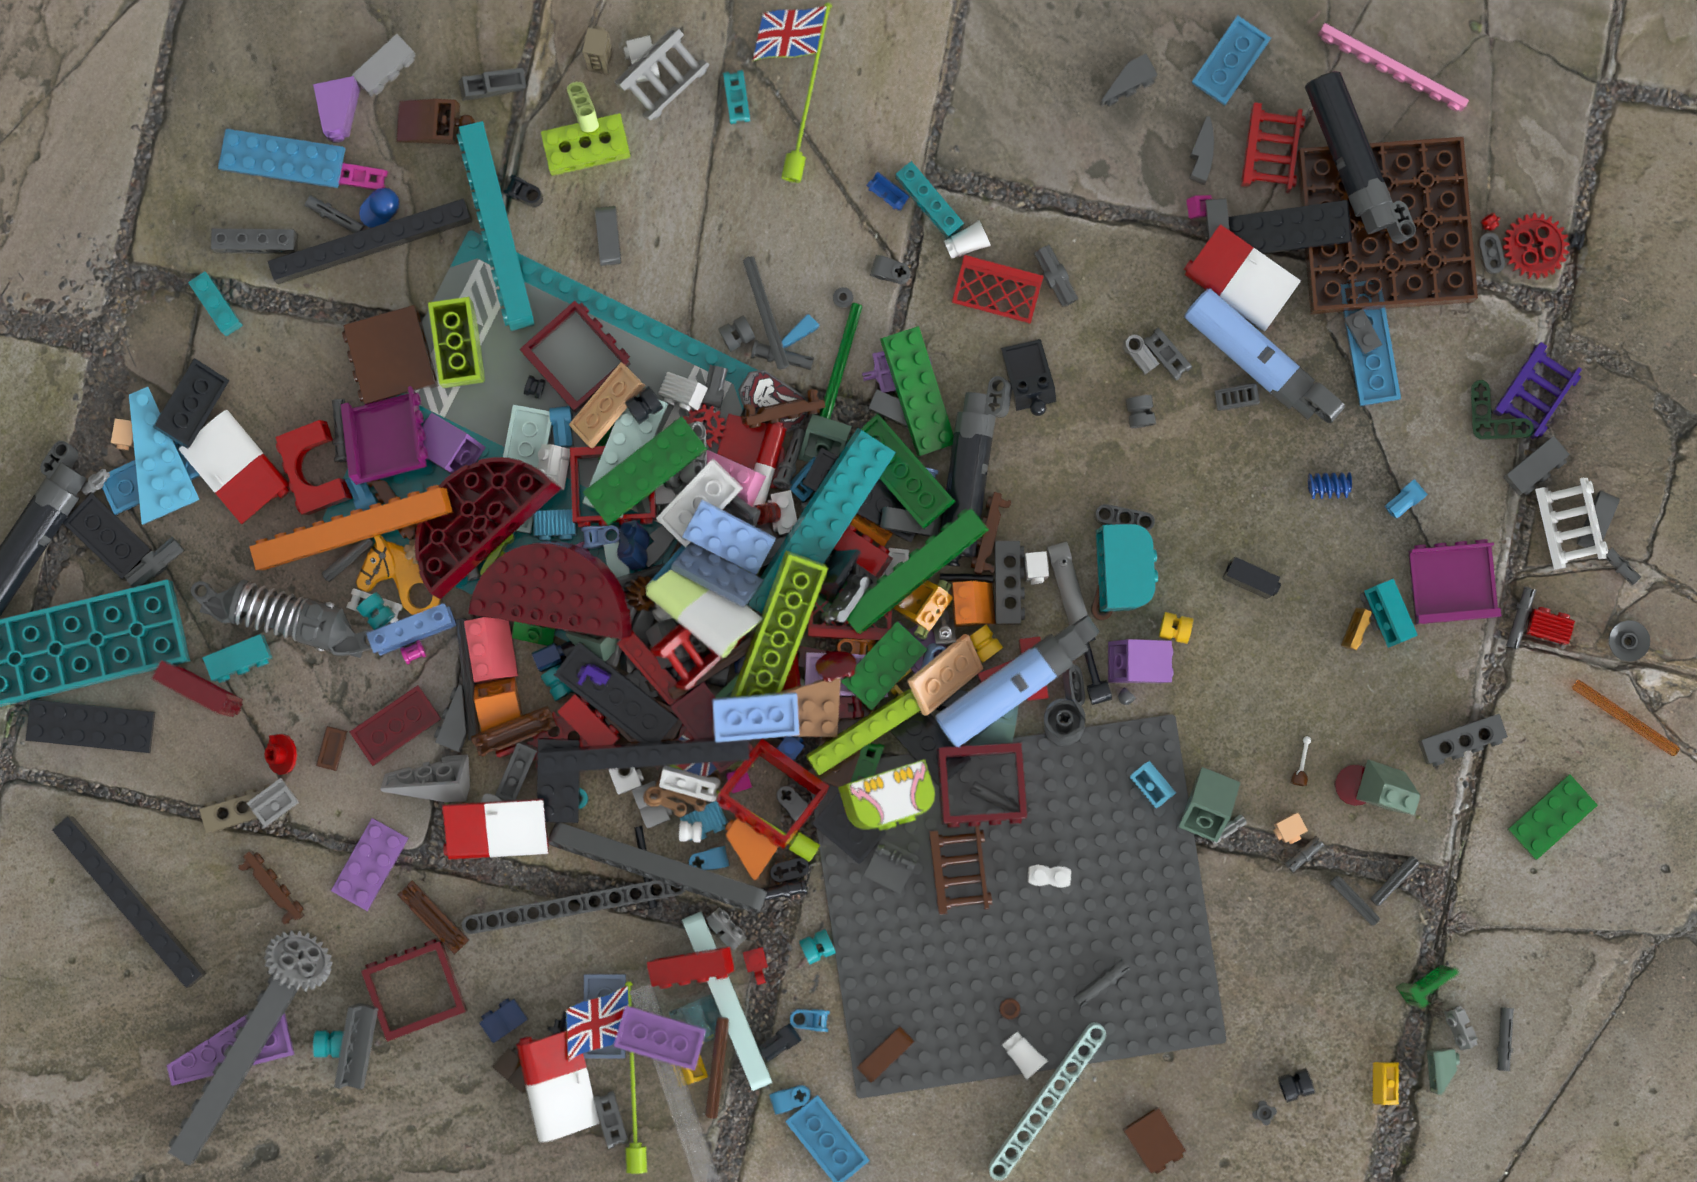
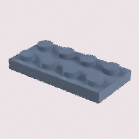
(717, 574)
(597, 986)

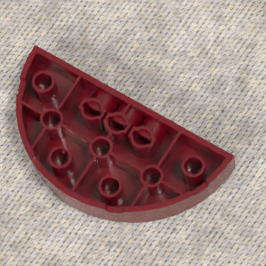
(487, 507)
(553, 588)

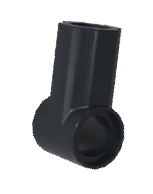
(783, 1040)

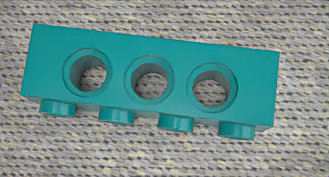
(929, 200)

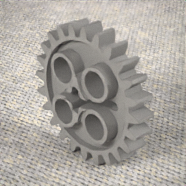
(298, 960)

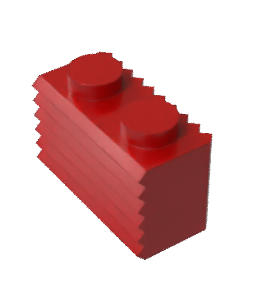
(1550, 626)

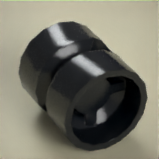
(644, 405)
(1296, 1085)

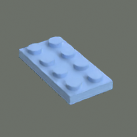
(729, 537)
(755, 717)

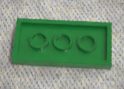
(884, 665)
(1552, 817)

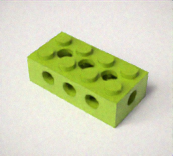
(594, 155)

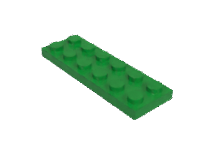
(917, 391)
(645, 470)
(909, 477)

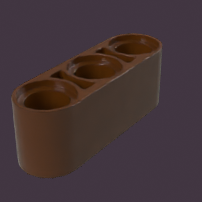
(885, 1054)

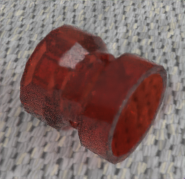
(769, 513)

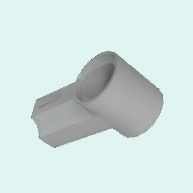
(1141, 356)

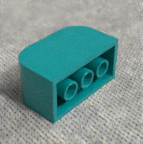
(1125, 567)

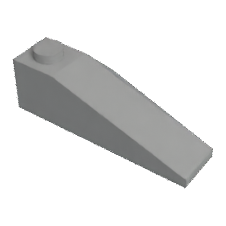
(438, 781)

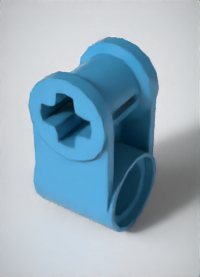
(713, 858)
(811, 1019)
(786, 1100)

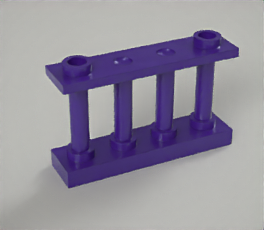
(1527, 372)

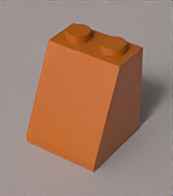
(972, 603)
(497, 702)
(751, 847)

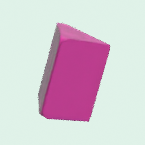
(1197, 206)
(743, 784)

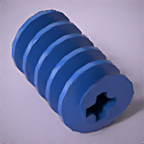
(1329, 485)

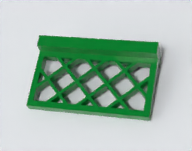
(1415, 993)

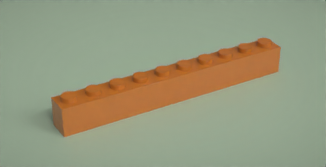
(350, 529)

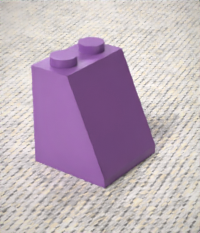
(337, 106)
(449, 445)
(1140, 661)

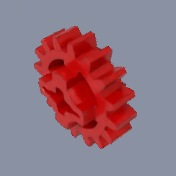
(716, 432)

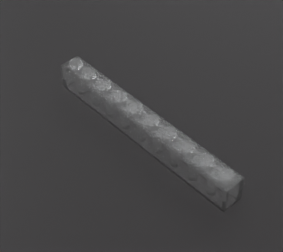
(680, 1101)

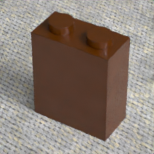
(1154, 1141)

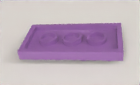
(369, 864)
(660, 1037)

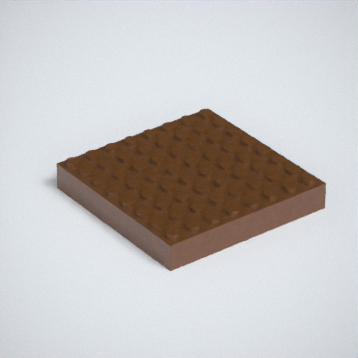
(1422, 271)

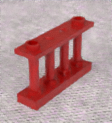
(1255, 135)
(666, 647)

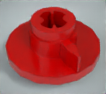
(281, 754)

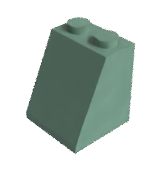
(1388, 789)
(1210, 804)

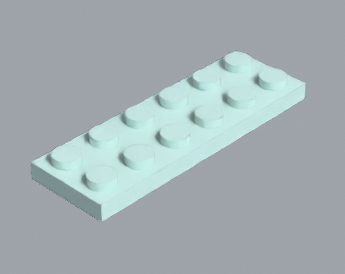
(525, 435)
(624, 440)

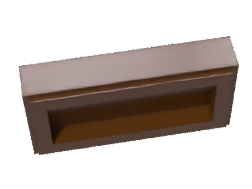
(331, 748)

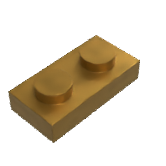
(1356, 628)

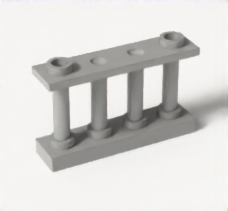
(643, 67)

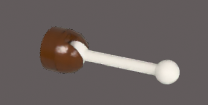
(1300, 777)

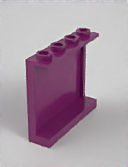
(384, 437)
(1453, 582)

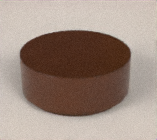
(1009, 1008)

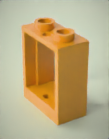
(927, 614)

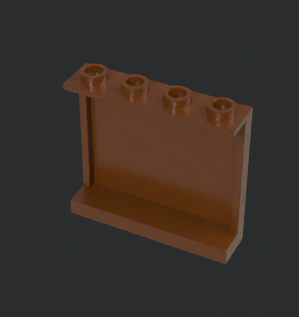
(389, 354)

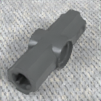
(1056, 276)
(154, 563)

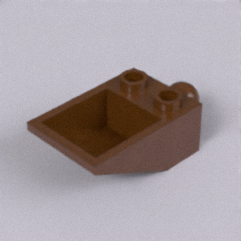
(427, 121)

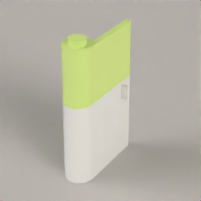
(702, 611)

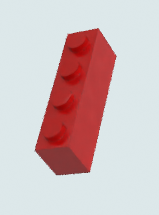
(690, 966)

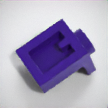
(597, 675)

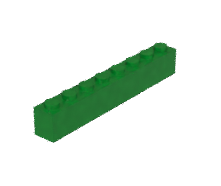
(917, 569)

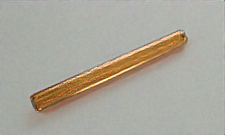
(1626, 718)

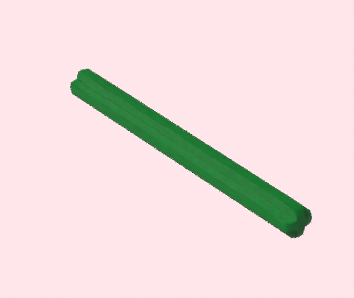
(841, 360)

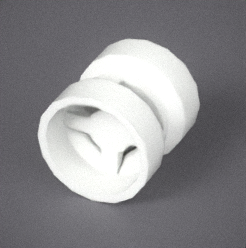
(690, 831)

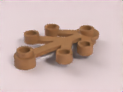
(663, 795)

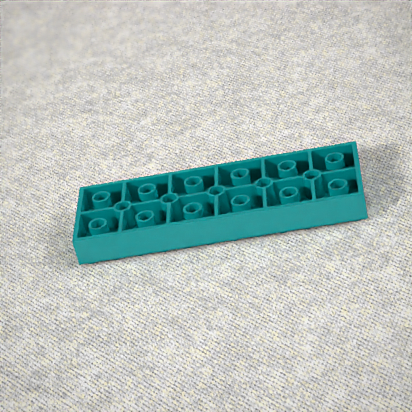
(90, 642)

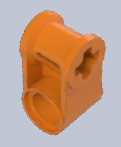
(857, 646)

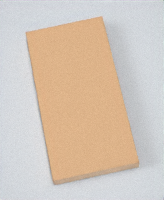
(606, 405)
(945, 674)

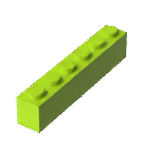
(863, 732)

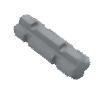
(1232, 826)

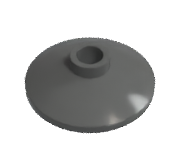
(1639, 640)

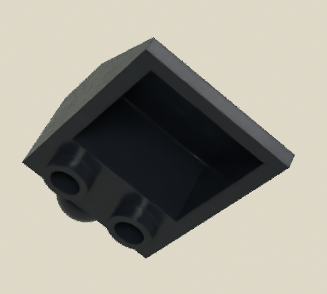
(1029, 376)

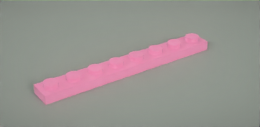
(1399, 71)

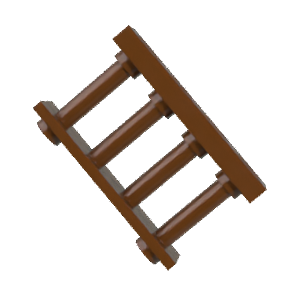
(940, 861)

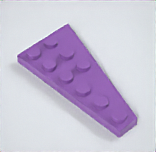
(204, 1058)

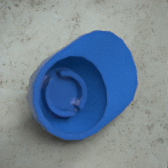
(379, 207)

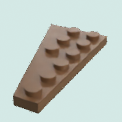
(816, 708)

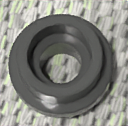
(843, 304)

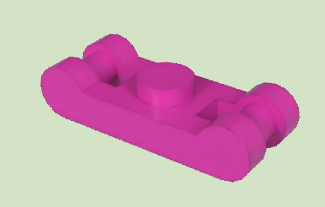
(360, 176)

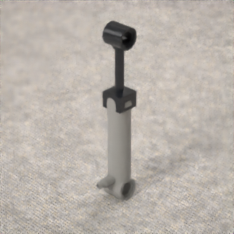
(1075, 609)

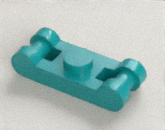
(736, 96)

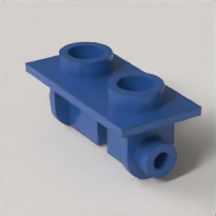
(888, 191)

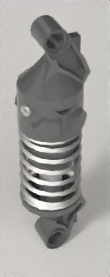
(304, 619)

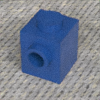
(791, 746)

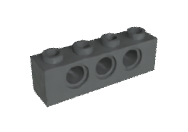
(254, 241)
(1003, 615)
(1492, 724)

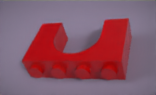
(293, 448)

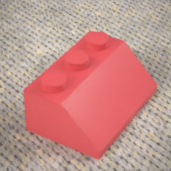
(490, 649)

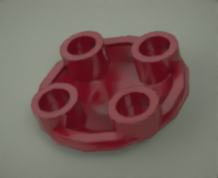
(836, 665)
(1348, 784)

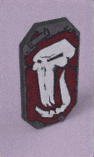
(764, 389)

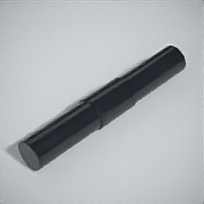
(966, 577)

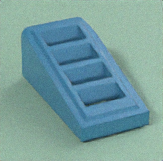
(801, 330)
(798, 480)

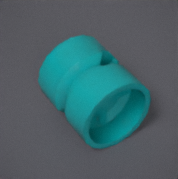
(370, 606)
(558, 688)
(810, 950)
(327, 1044)

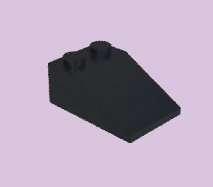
(839, 568)

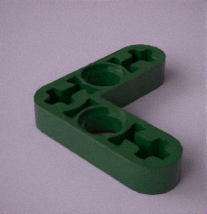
(1486, 419)

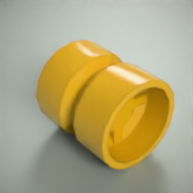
(1182, 631)
(985, 644)

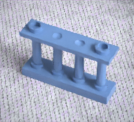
(411, 629)

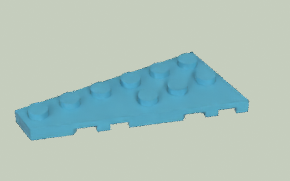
(159, 468)

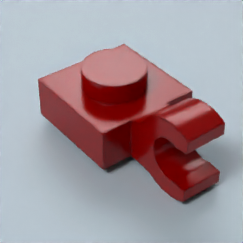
(756, 961)

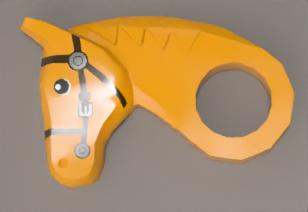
(389, 561)

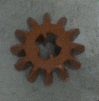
(637, 594)

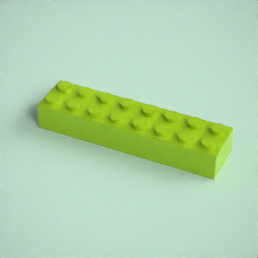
(781, 627)

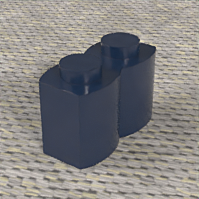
(633, 545)
(548, 657)
(503, 1020)

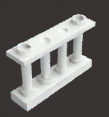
(1556, 537)

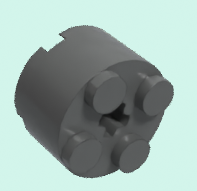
(1064, 733)

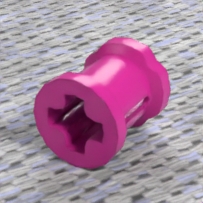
(413, 652)

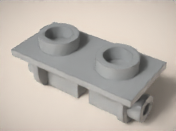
(944, 629)
(733, 934)
(1464, 1037)

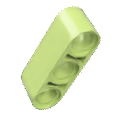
(582, 107)

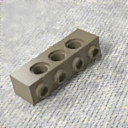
(598, 50)
(212, 819)

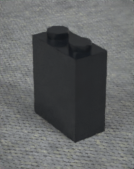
(1252, 578)

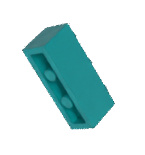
(215, 303)
(1390, 613)
(238, 658)

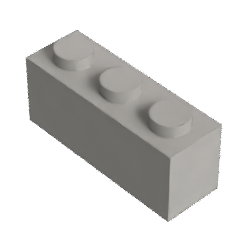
(384, 65)

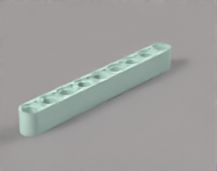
(730, 1007)
(1045, 1111)

